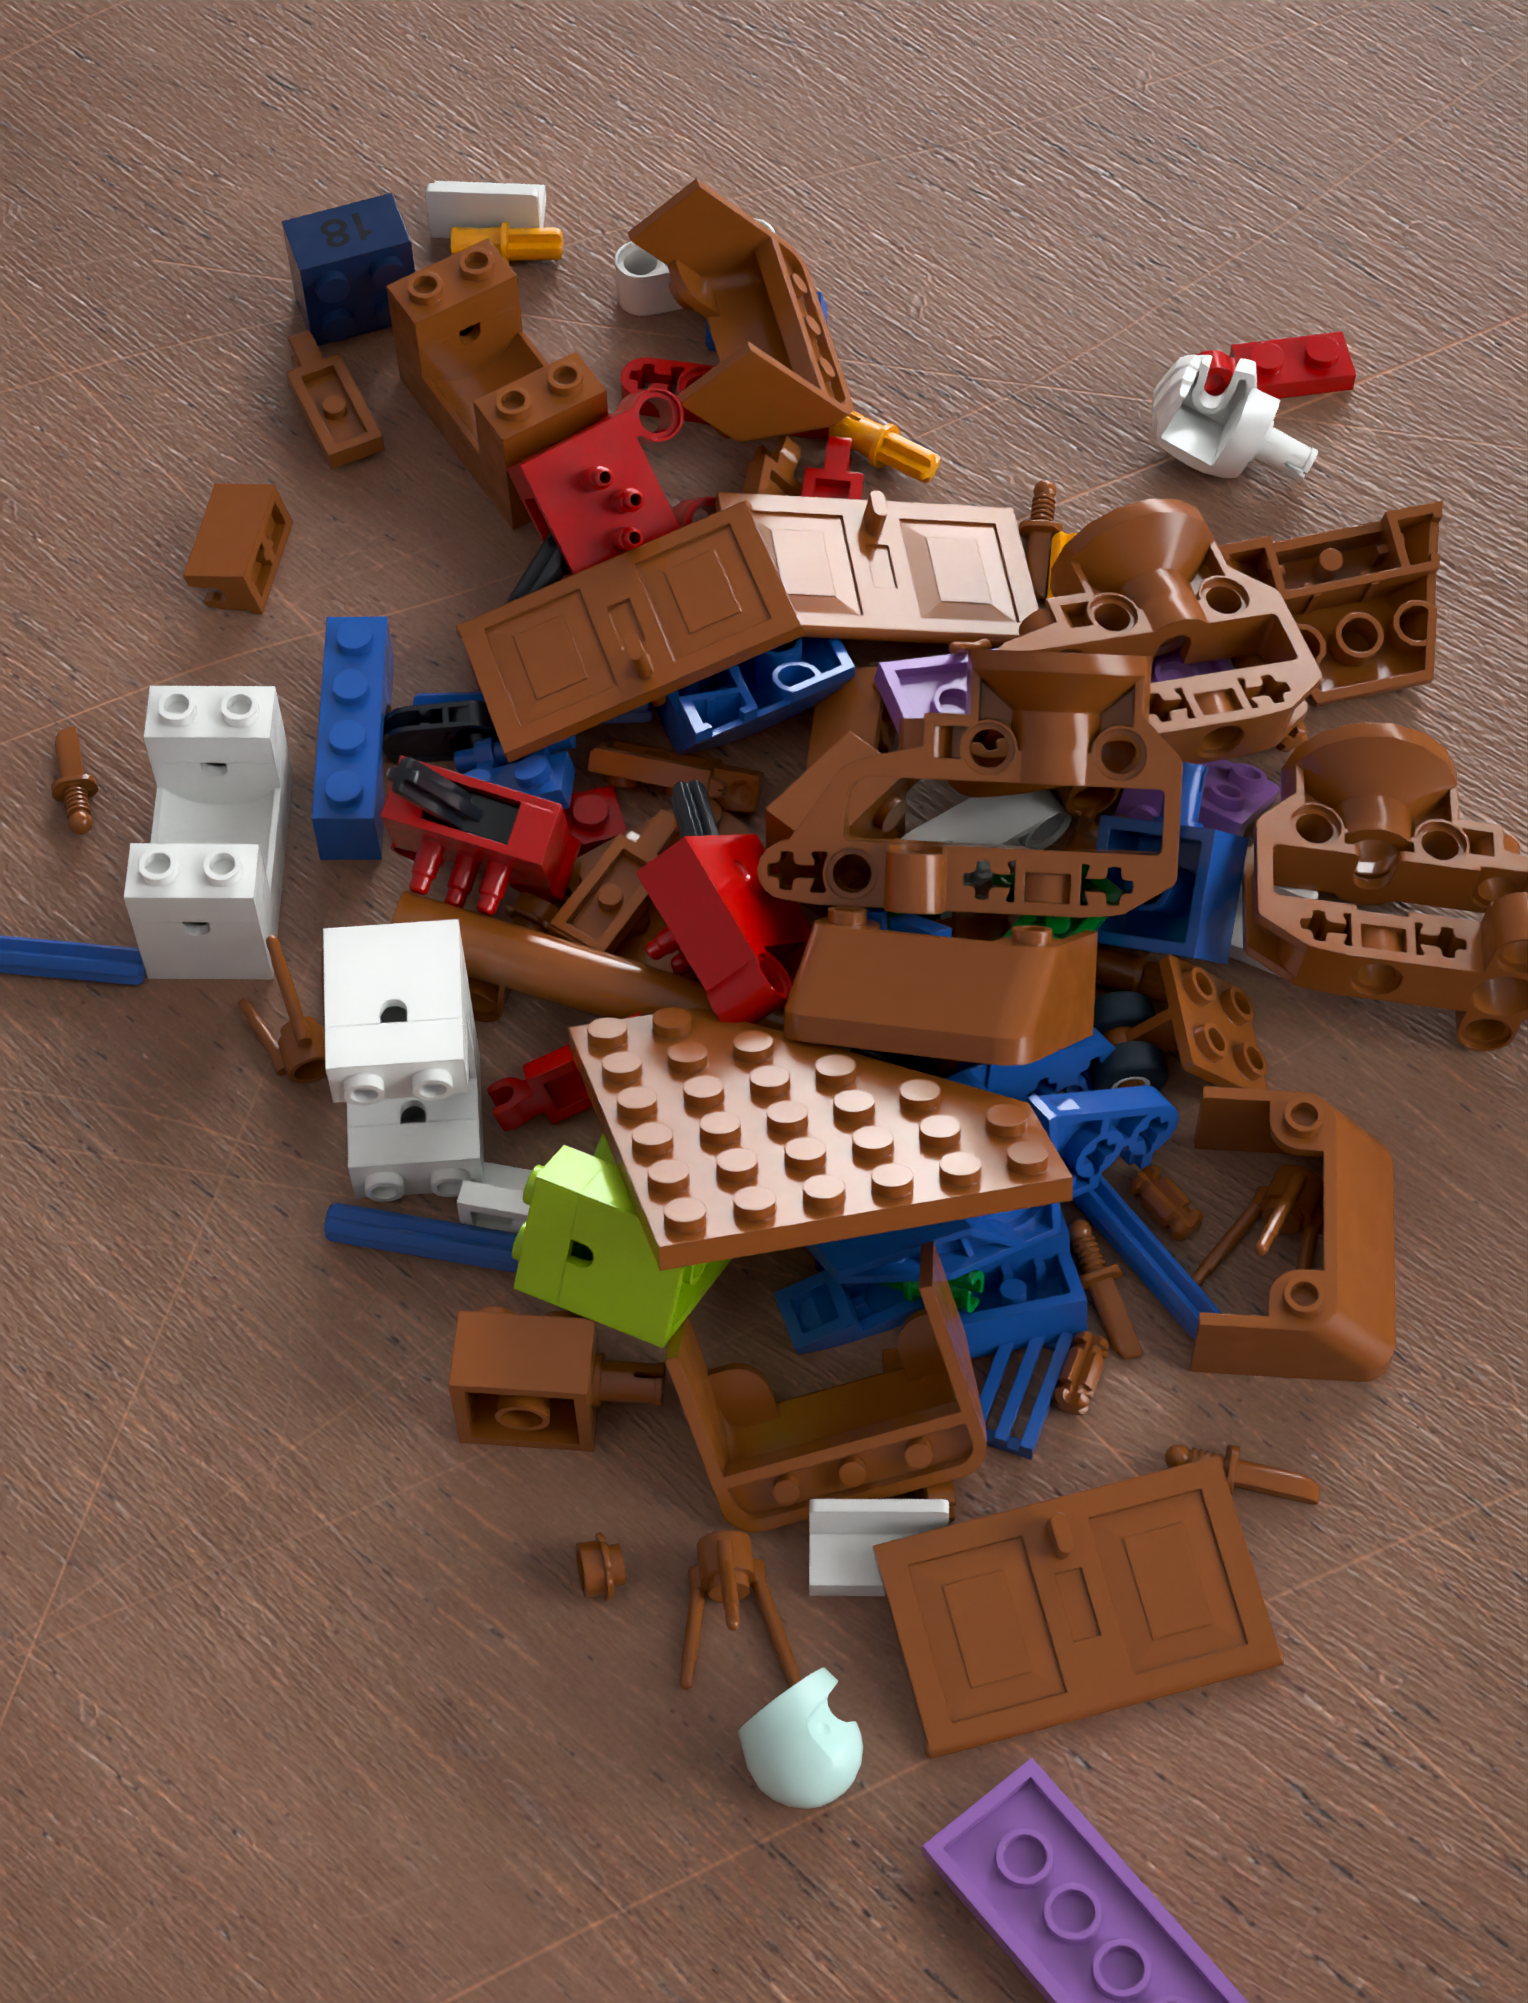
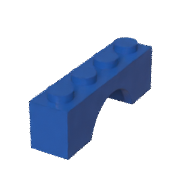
(350, 738)

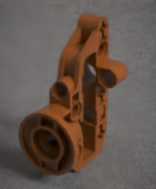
(1143, 588)
(1055, 722)
(1377, 824)

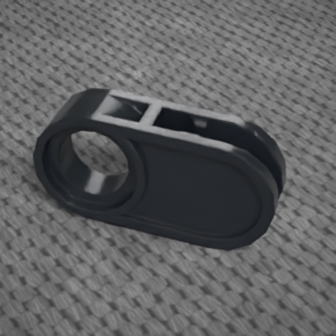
(435, 730)

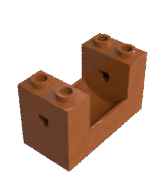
(481, 373)

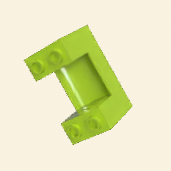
(591, 1252)

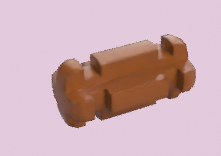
(1166, 1202)
(1080, 1373)

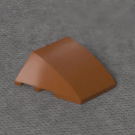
(1358, 598)

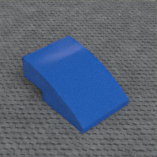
(1027, 1298)

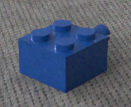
(1200, 909)

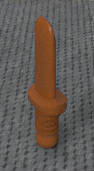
(1039, 533)
(74, 785)
(1103, 1290)
(1251, 1475)

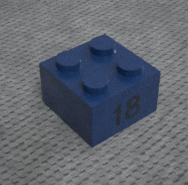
(343, 265)

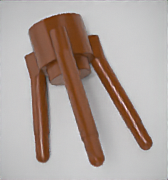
(302, 1039)
(1285, 1207)
(727, 1574)

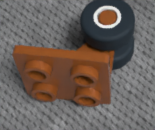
(1204, 1022)

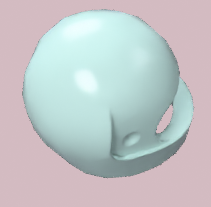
(800, 1748)

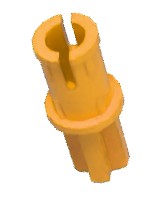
(512, 242)
(886, 447)

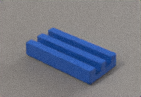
(1001, 1437)

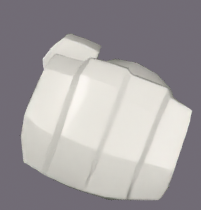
(1224, 430)

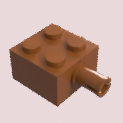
(874, 813)
(538, 1379)

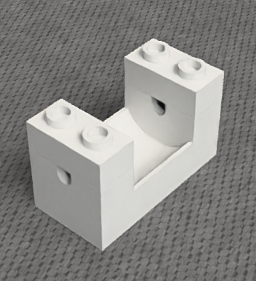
(219, 833)
(404, 1057)

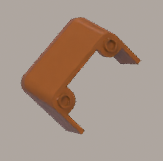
(762, 313)
(942, 993)
(1317, 1321)
(844, 1440)

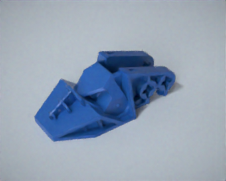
(1085, 1128)

